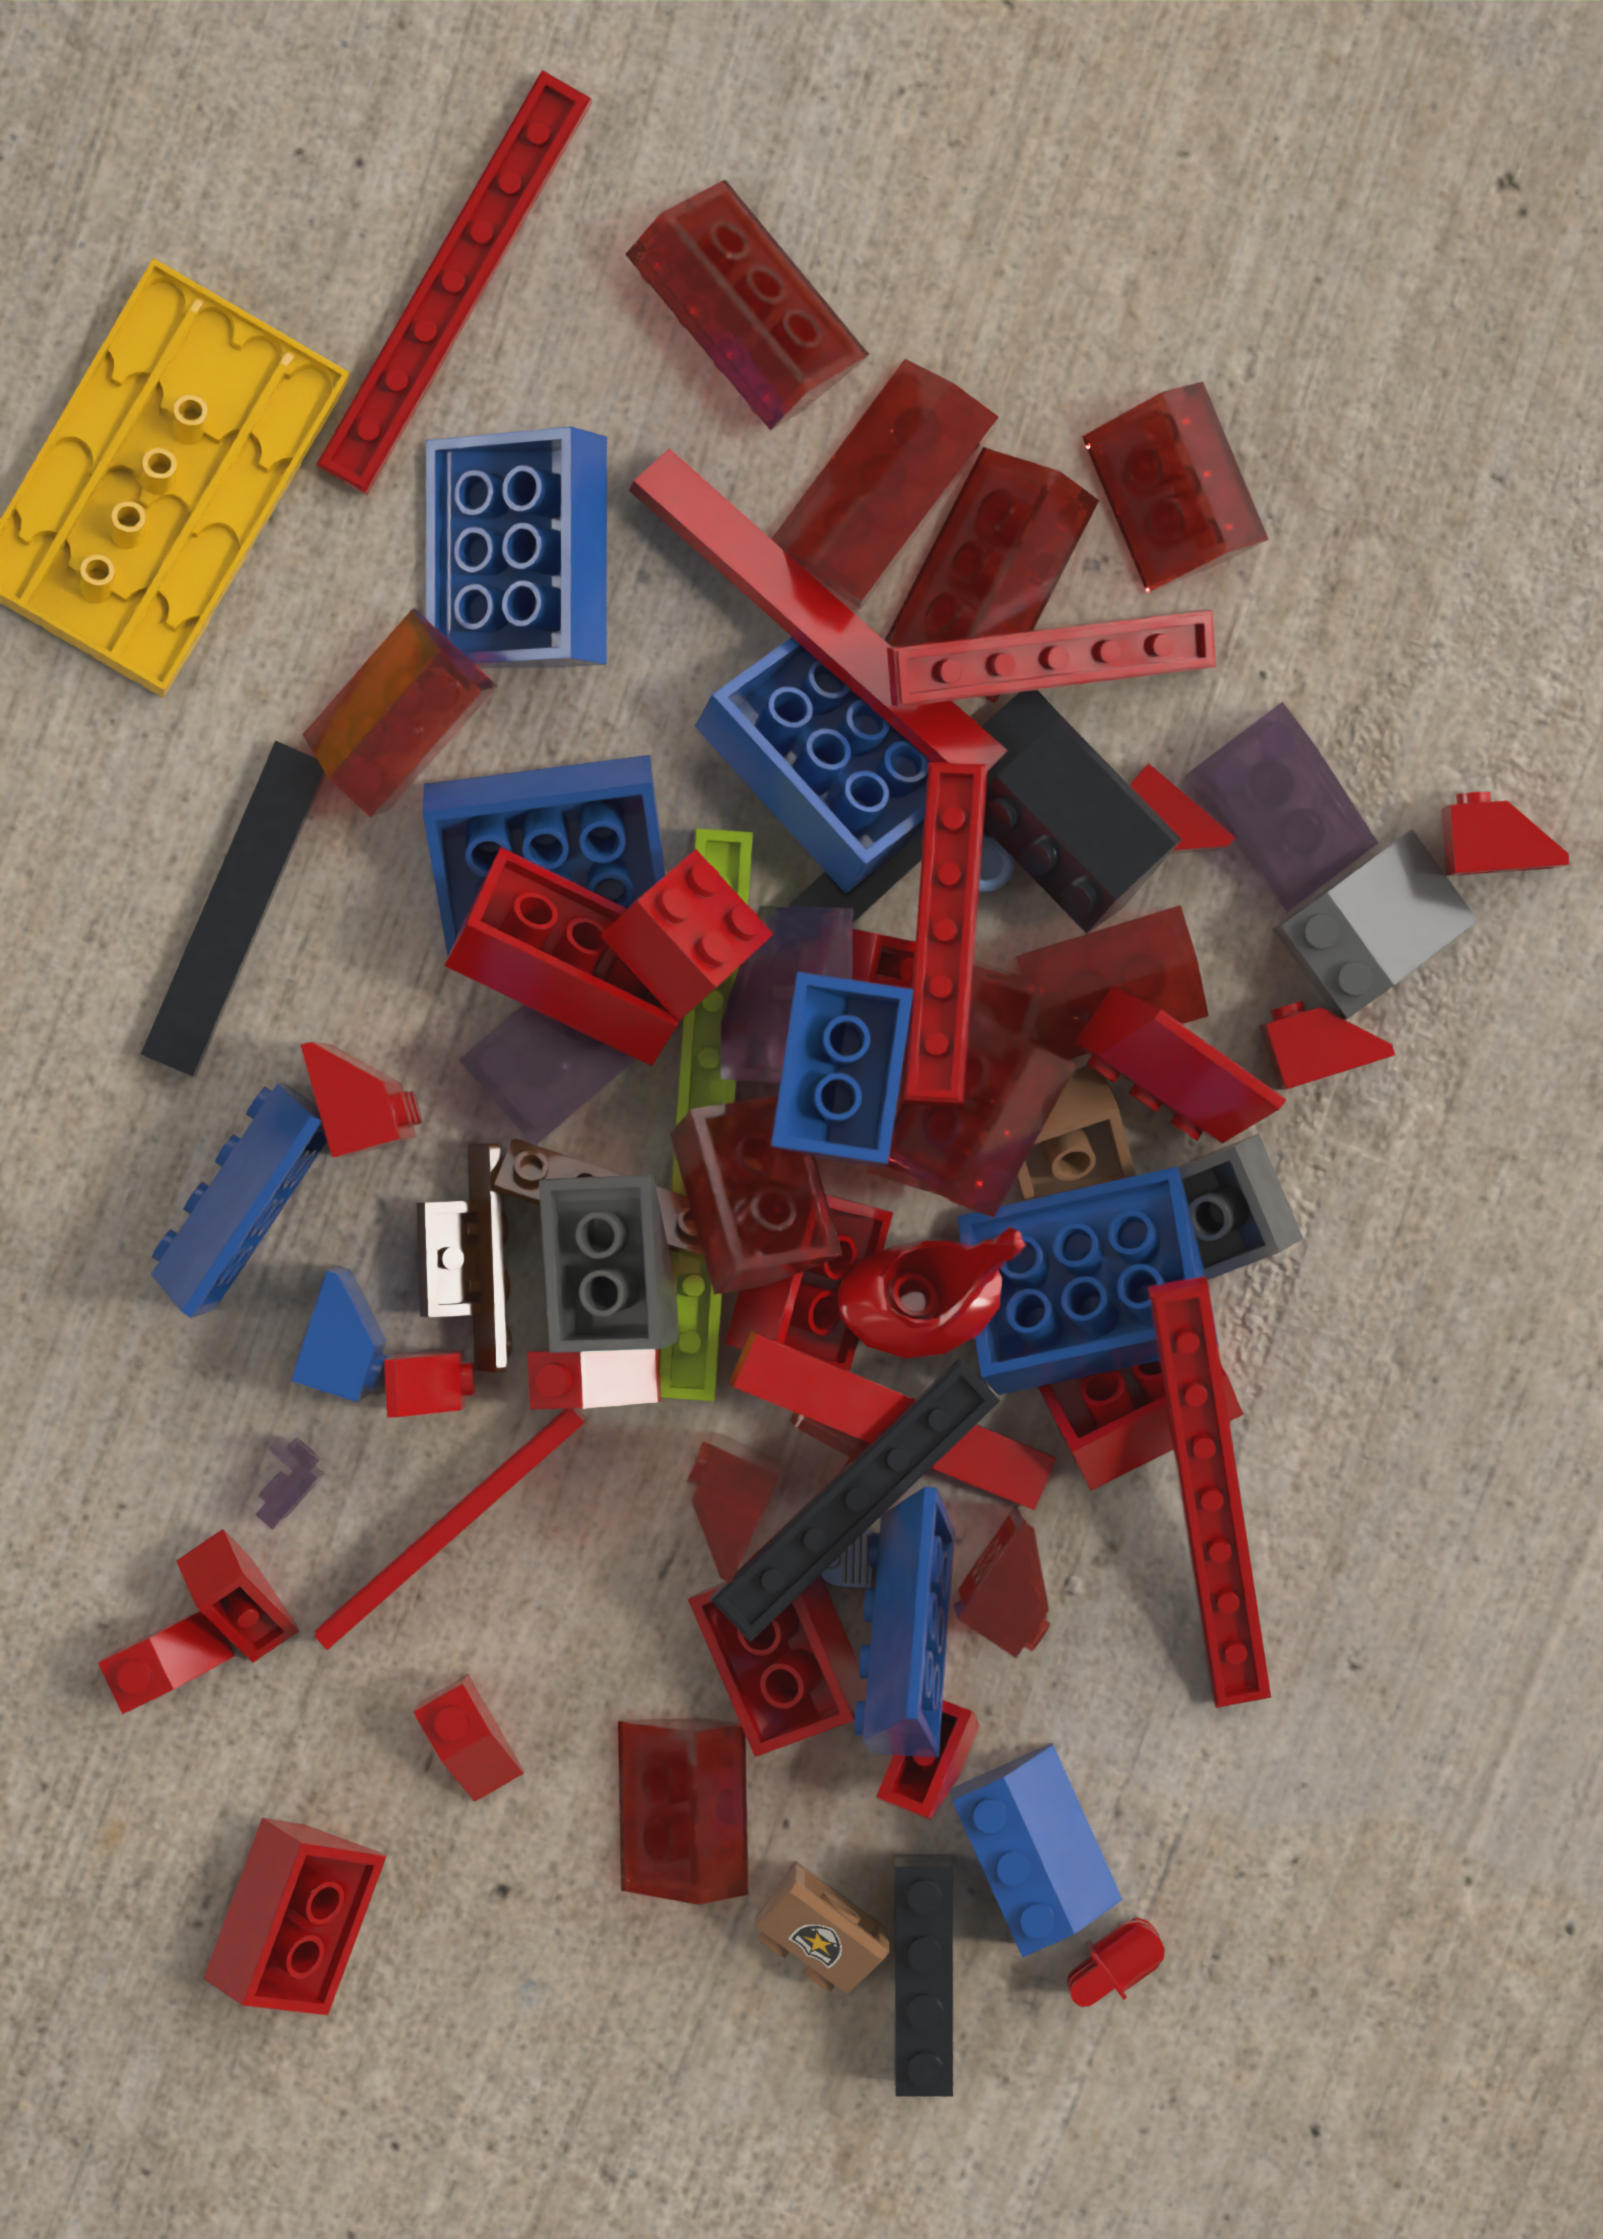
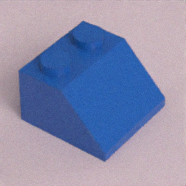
(342, 1341)

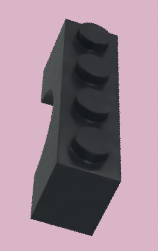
(923, 1975)

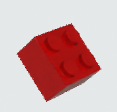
(686, 934)

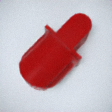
(1116, 1962)

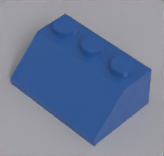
(842, 1069)
(1036, 1849)

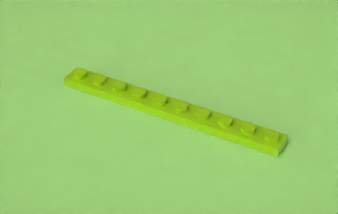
(690, 1364)

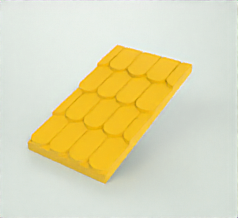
(161, 476)

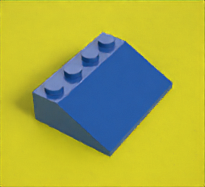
(519, 546)
(820, 761)
(575, 820)
(241, 1201)
(1082, 1281)
(908, 1628)

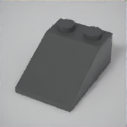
(1375, 925)
(1237, 1207)
(606, 1265)

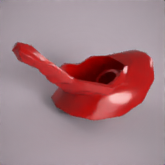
(926, 1294)

